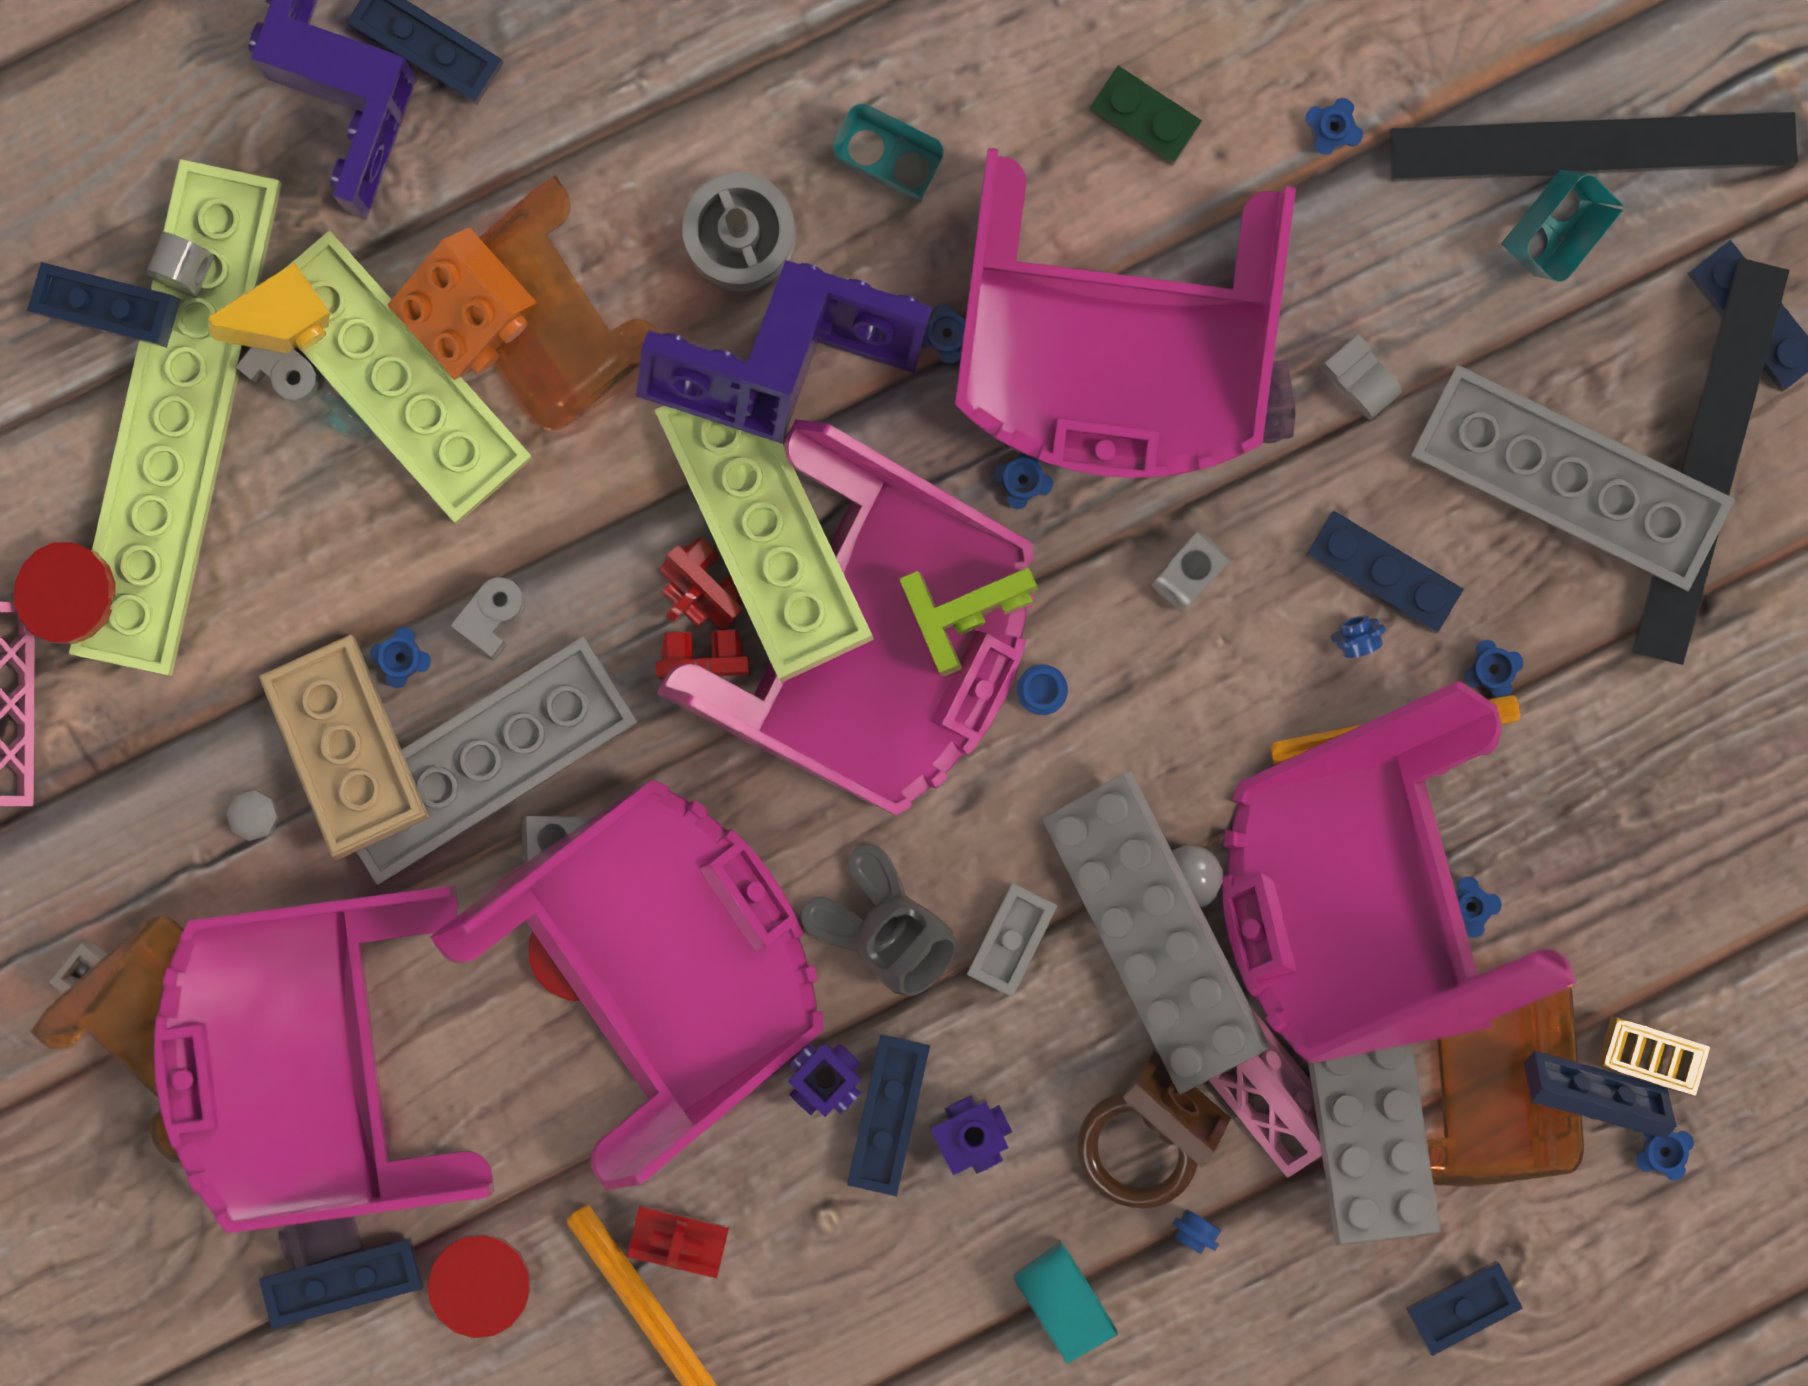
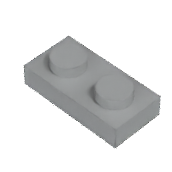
(1012, 939)

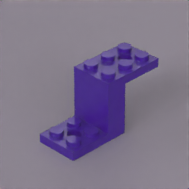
(344, 73)
(802, 311)

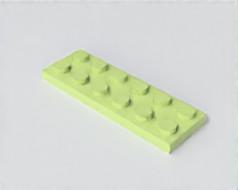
(402, 391)
(768, 542)

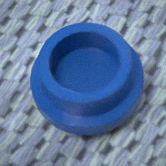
(1042, 689)
(1196, 1232)

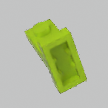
(964, 612)

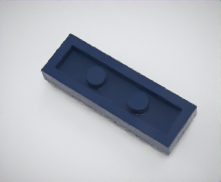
(427, 45)
(104, 304)
(1789, 343)
(1384, 572)
(1599, 1094)
(888, 1115)
(341, 1283)

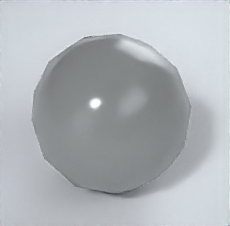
(1200, 871)

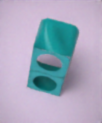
(890, 129)
(1580, 231)
(1065, 1303)

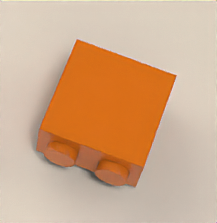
(463, 304)

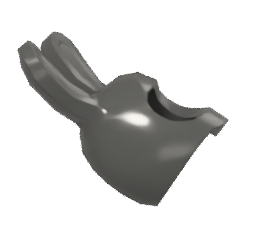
(897, 938)

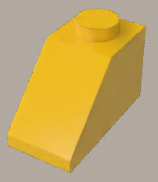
(274, 315)

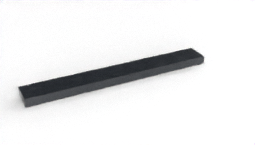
(1593, 146)
(1717, 439)

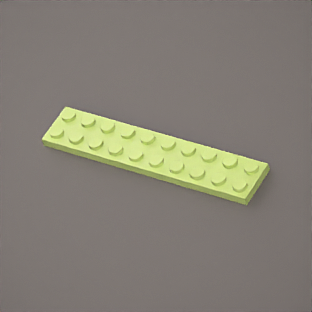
(177, 424)

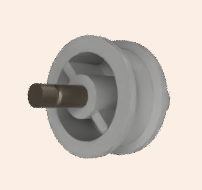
(739, 231)

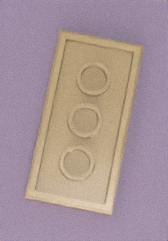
(343, 747)

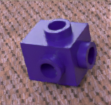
(810, 1094)
(964, 1154)

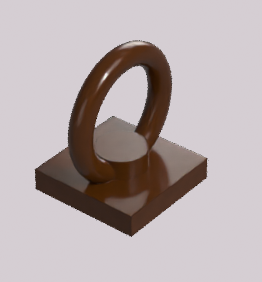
(1182, 1120)

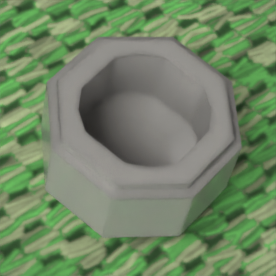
(253, 815)

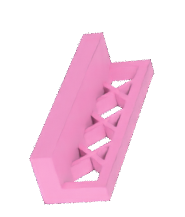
(23, 714)
(1290, 1099)

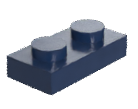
(1464, 1308)

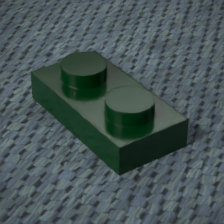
(1145, 115)

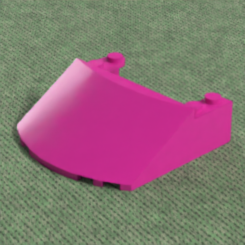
(1116, 365)
(883, 712)
(1348, 894)
(674, 954)
(276, 1066)

